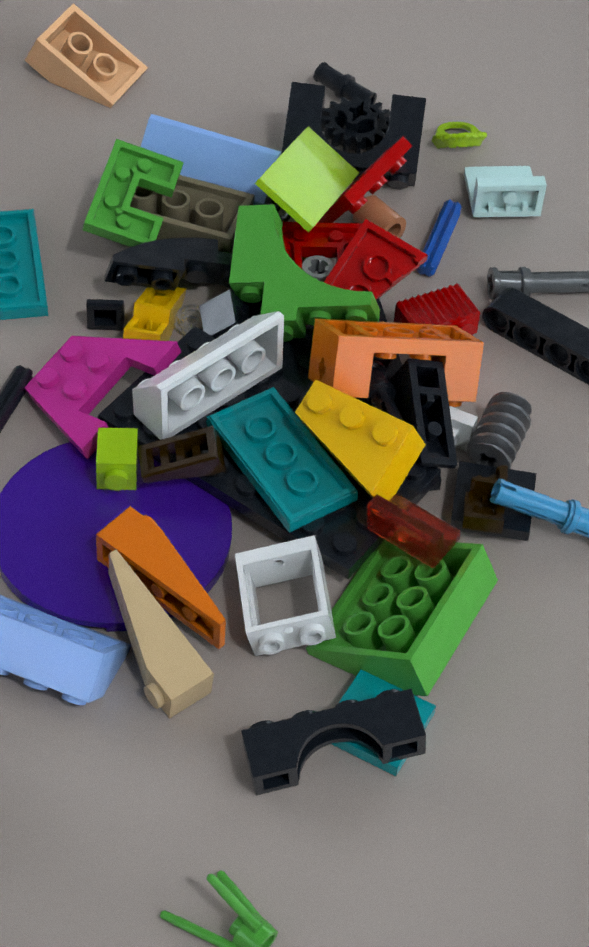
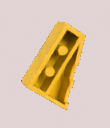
(363, 439)

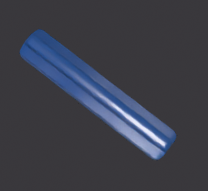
(440, 237)

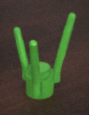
(248, 928)

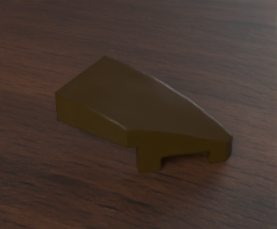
(478, 510)

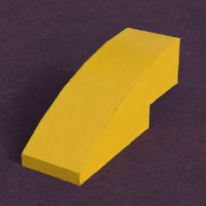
(154, 314)

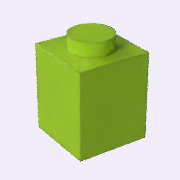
(117, 458)

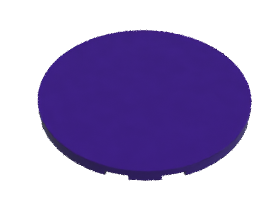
(52, 524)

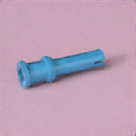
(567, 515)

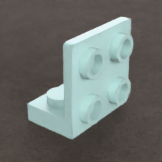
(504, 191)

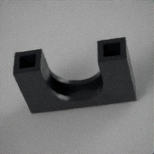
(405, 120)

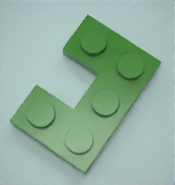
(125, 171)

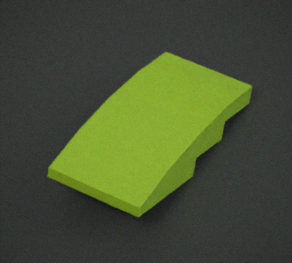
(307, 178)

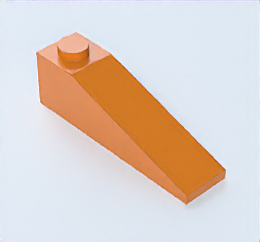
(162, 572)

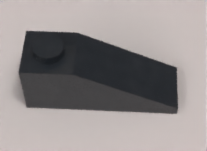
(425, 405)

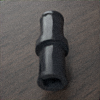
(342, 84)

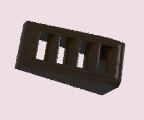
(184, 467)

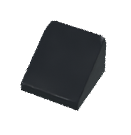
(105, 314)

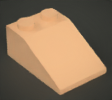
(85, 59)

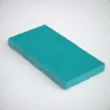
(20, 267)
(282, 459)

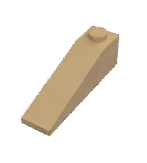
(167, 661)

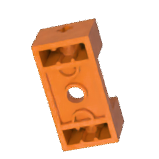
(345, 352)

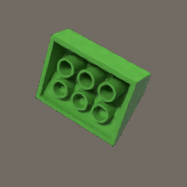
(407, 617)

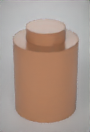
(381, 215)

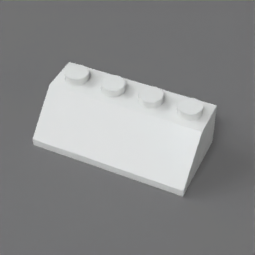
(210, 375)

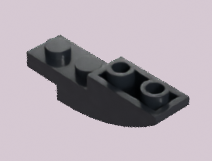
(167, 261)

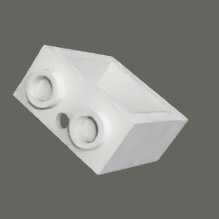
(259, 569)

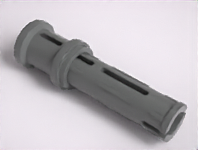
(536, 282)

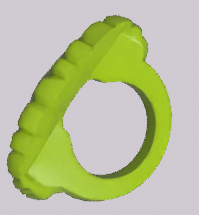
(468, 139)

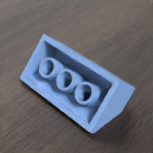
(211, 155)
(57, 653)

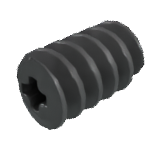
(500, 430)

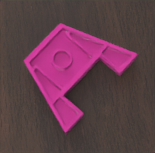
(83, 375)

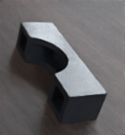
(382, 724)

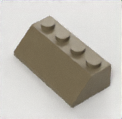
(195, 210)

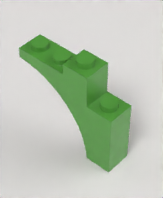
(268, 274)

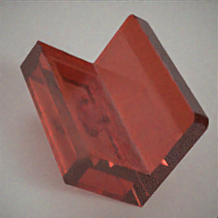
(411, 528)

